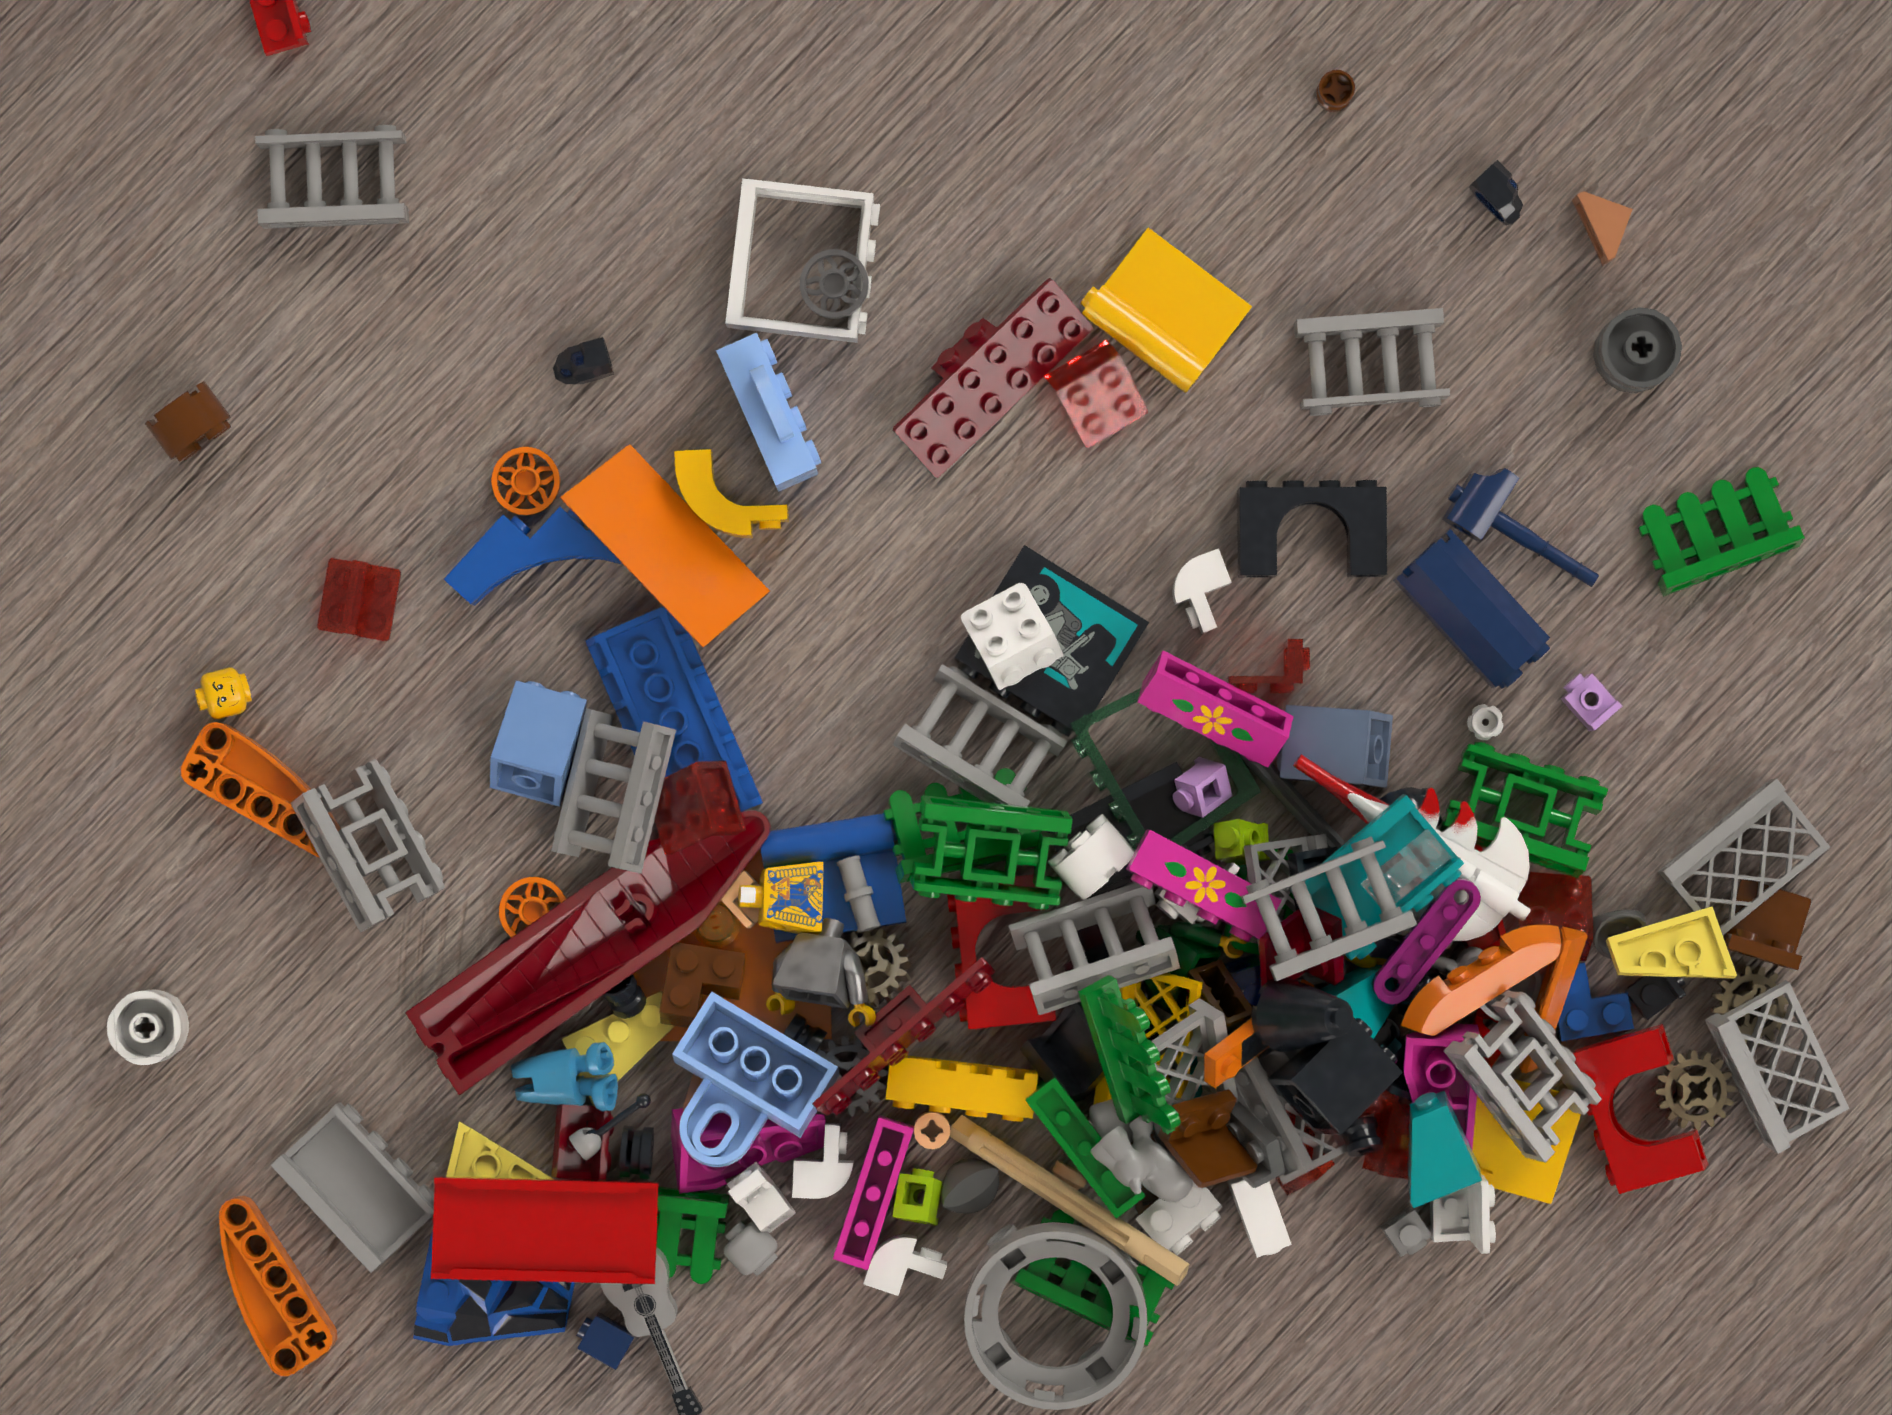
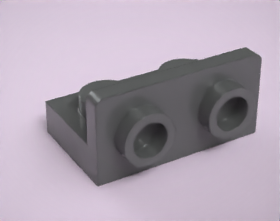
(1259, 1144)

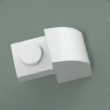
(1196, 579)
(823, 1176)
(760, 1198)
(893, 1259)

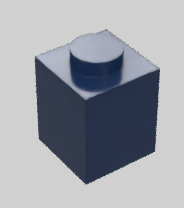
(604, 1339)

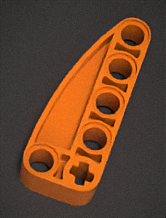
(258, 774)
(267, 1304)

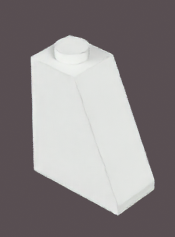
(1260, 1216)

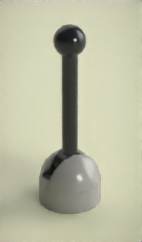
(588, 1140)

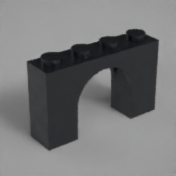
(1359, 508)

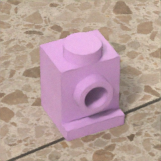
(1589, 716)
(1195, 791)

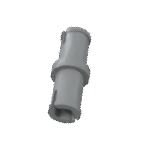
(858, 894)

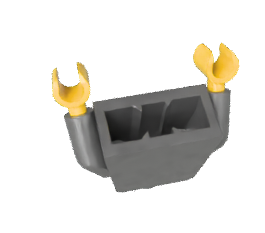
(821, 972)

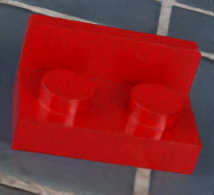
(280, 25)

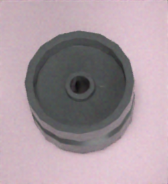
(1653, 335)

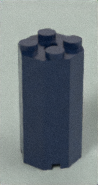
(1473, 611)

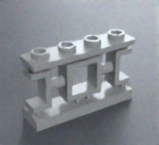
(345, 860)
(1500, 1090)

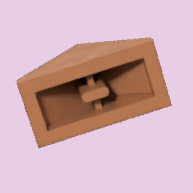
(1604, 223)

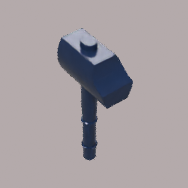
(1478, 507)

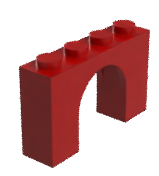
(996, 1003)
(1632, 1160)

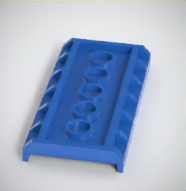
(661, 680)

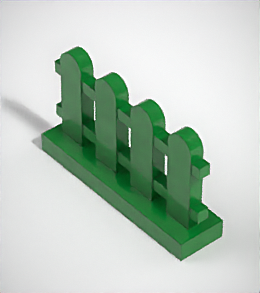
(1738, 532)
(913, 848)
(1127, 1055)
(1077, 1139)
(709, 1209)
(1076, 1279)

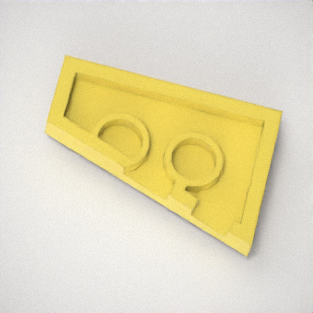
(1674, 948)
(626, 1038)
(482, 1158)

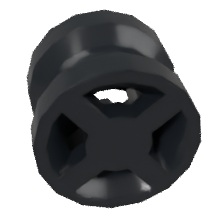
(1363, 1137)

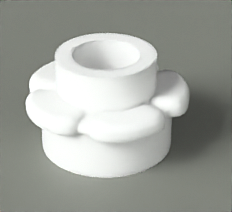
(1490, 713)

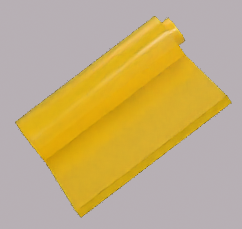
(1166, 310)
(1506, 1165)

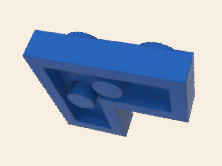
(1592, 1016)

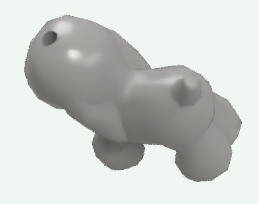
(1142, 1162)

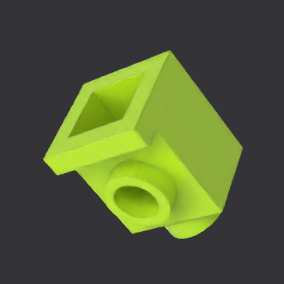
(1235, 834)
(906, 1203)

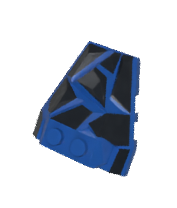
(488, 1310)

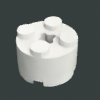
(1092, 857)
(137, 1008)

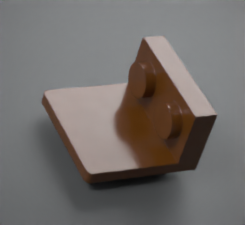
(1772, 928)
(1205, 1143)

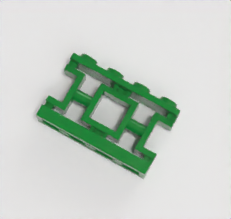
(1539, 781)
(994, 821)

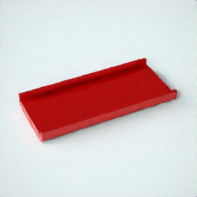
(544, 1230)

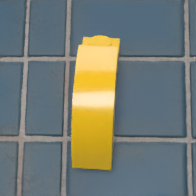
(698, 487)

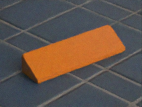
(1557, 983)

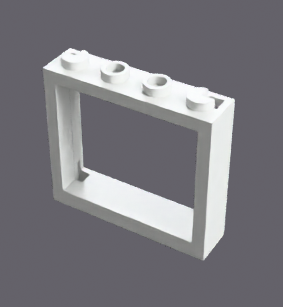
(742, 250)

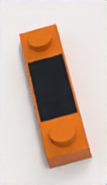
(1233, 1053)

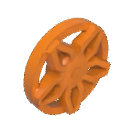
(525, 481)
(531, 907)

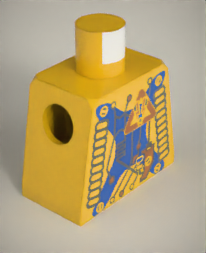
(787, 898)

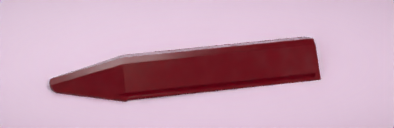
(578, 953)

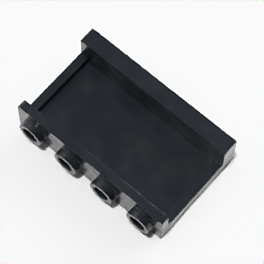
(1155, 808)

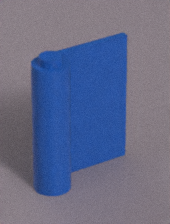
(836, 840)

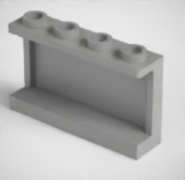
(356, 1186)

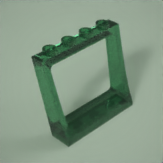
(1236, 769)

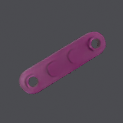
(1426, 941)

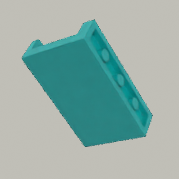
(1397, 828)

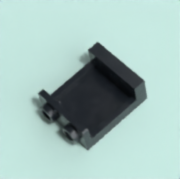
(1067, 1053)

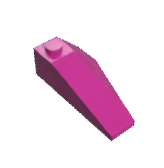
(1431, 1070)
(770, 1145)

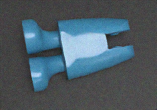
(557, 1080)

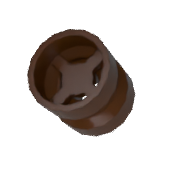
(1338, 85)

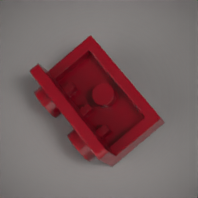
(566, 1160)

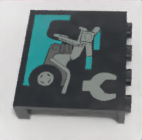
(1090, 630)

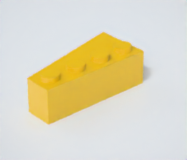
(962, 1086)

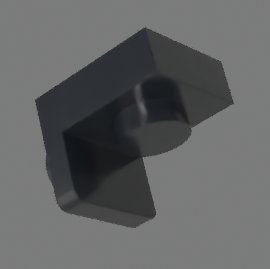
(1654, 993)

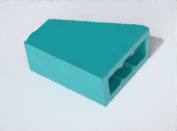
(1359, 993)
(1438, 1151)

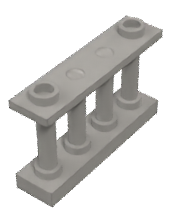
(351, 210)
(1350, 331)
(948, 759)
(641, 796)
(1322, 945)
(1127, 967)

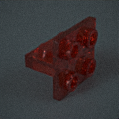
(359, 599)
(1394, 1131)

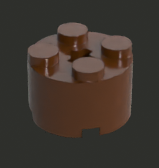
(188, 422)

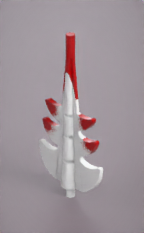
(1496, 871)

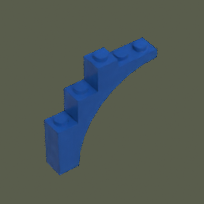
(508, 551)

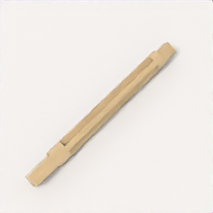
(1069, 1200)

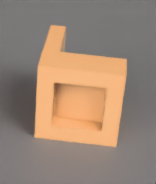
(746, 915)

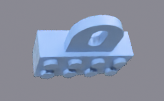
(765, 406)
(748, 1076)

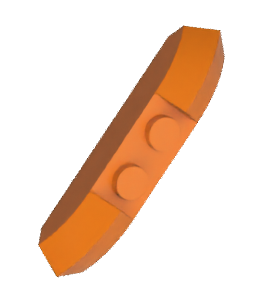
(1472, 986)

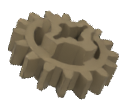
(885, 976)
(1754, 988)
(1706, 1077)

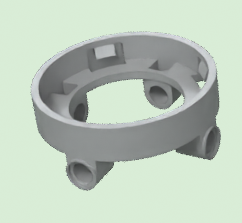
(1102, 1365)

